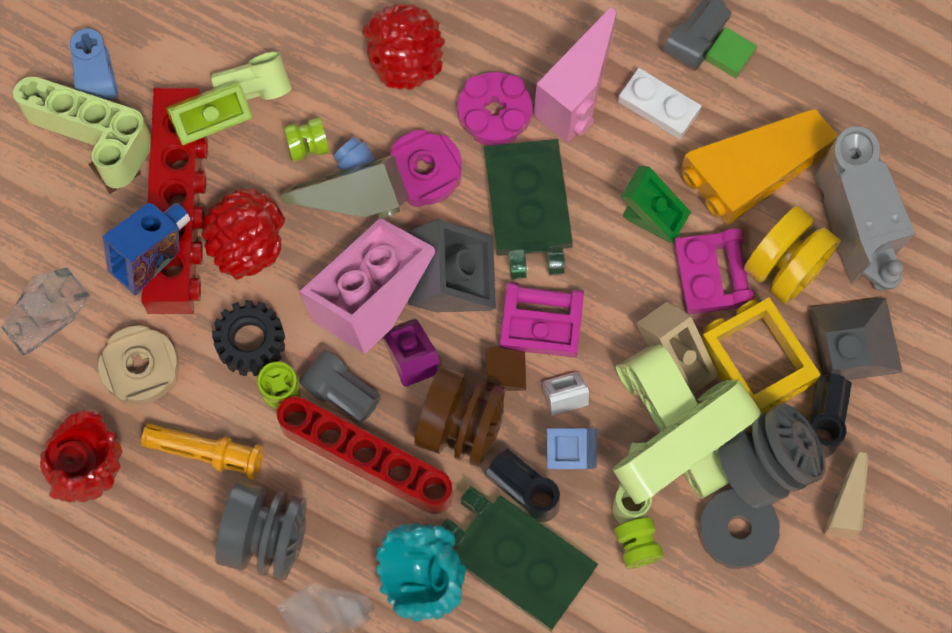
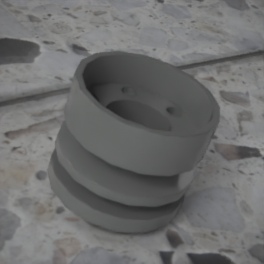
(773, 457)
(261, 530)

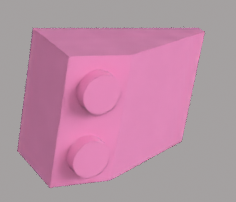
(571, 87)
(367, 285)

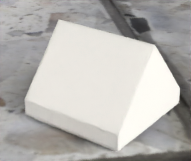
(566, 393)

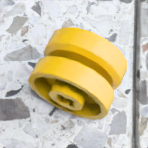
(797, 259)

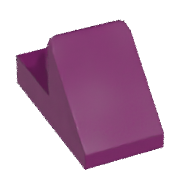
(411, 353)

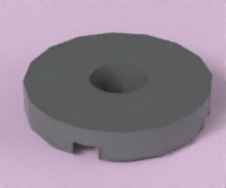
(732, 551)

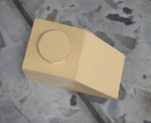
(682, 340)

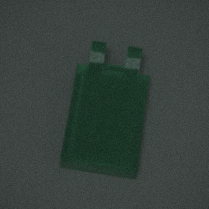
(528, 203)
(520, 558)

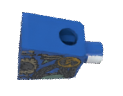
(143, 245)

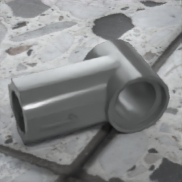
(694, 39)
(332, 381)

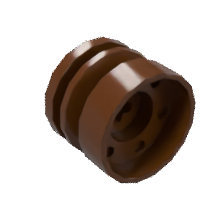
(460, 416)

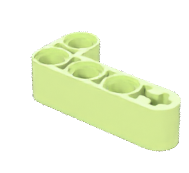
(115, 130)
(667, 398)
(718, 418)

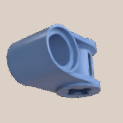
(93, 70)

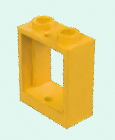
(784, 389)

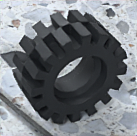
(244, 316)

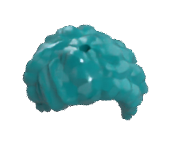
(420, 571)

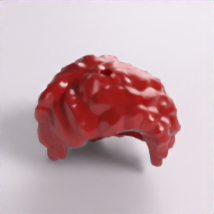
(404, 46)
(243, 232)
(93, 454)

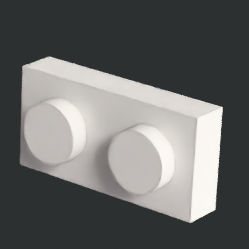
(659, 103)

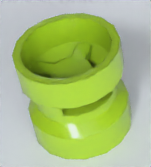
(314, 135)
(277, 378)
(639, 543)

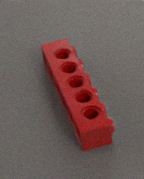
(176, 293)

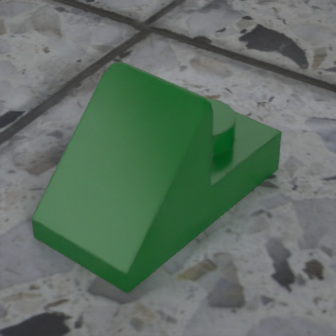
(654, 205)

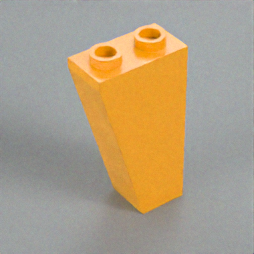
(756, 163)

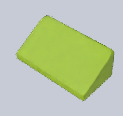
(209, 112)

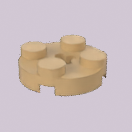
(158, 376)

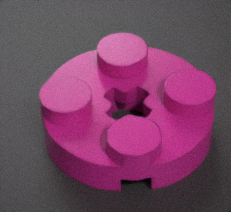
(500, 88)
(433, 149)

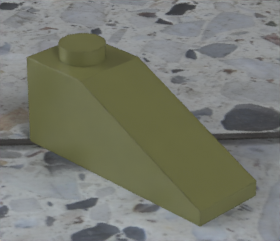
(354, 191)

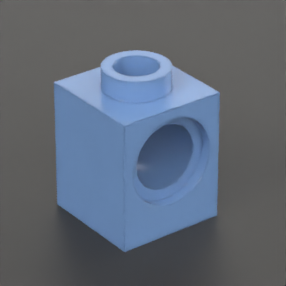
(571, 448)

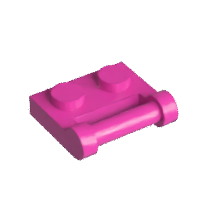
(701, 273)
(538, 330)

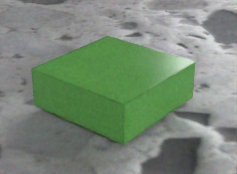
(731, 53)

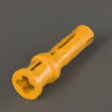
(220, 453)

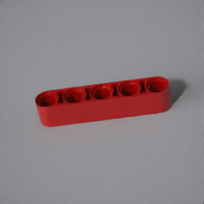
(354, 439)

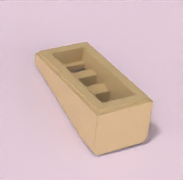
(848, 509)

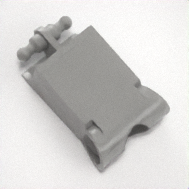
(864, 208)

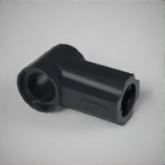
(830, 409)
(522, 483)

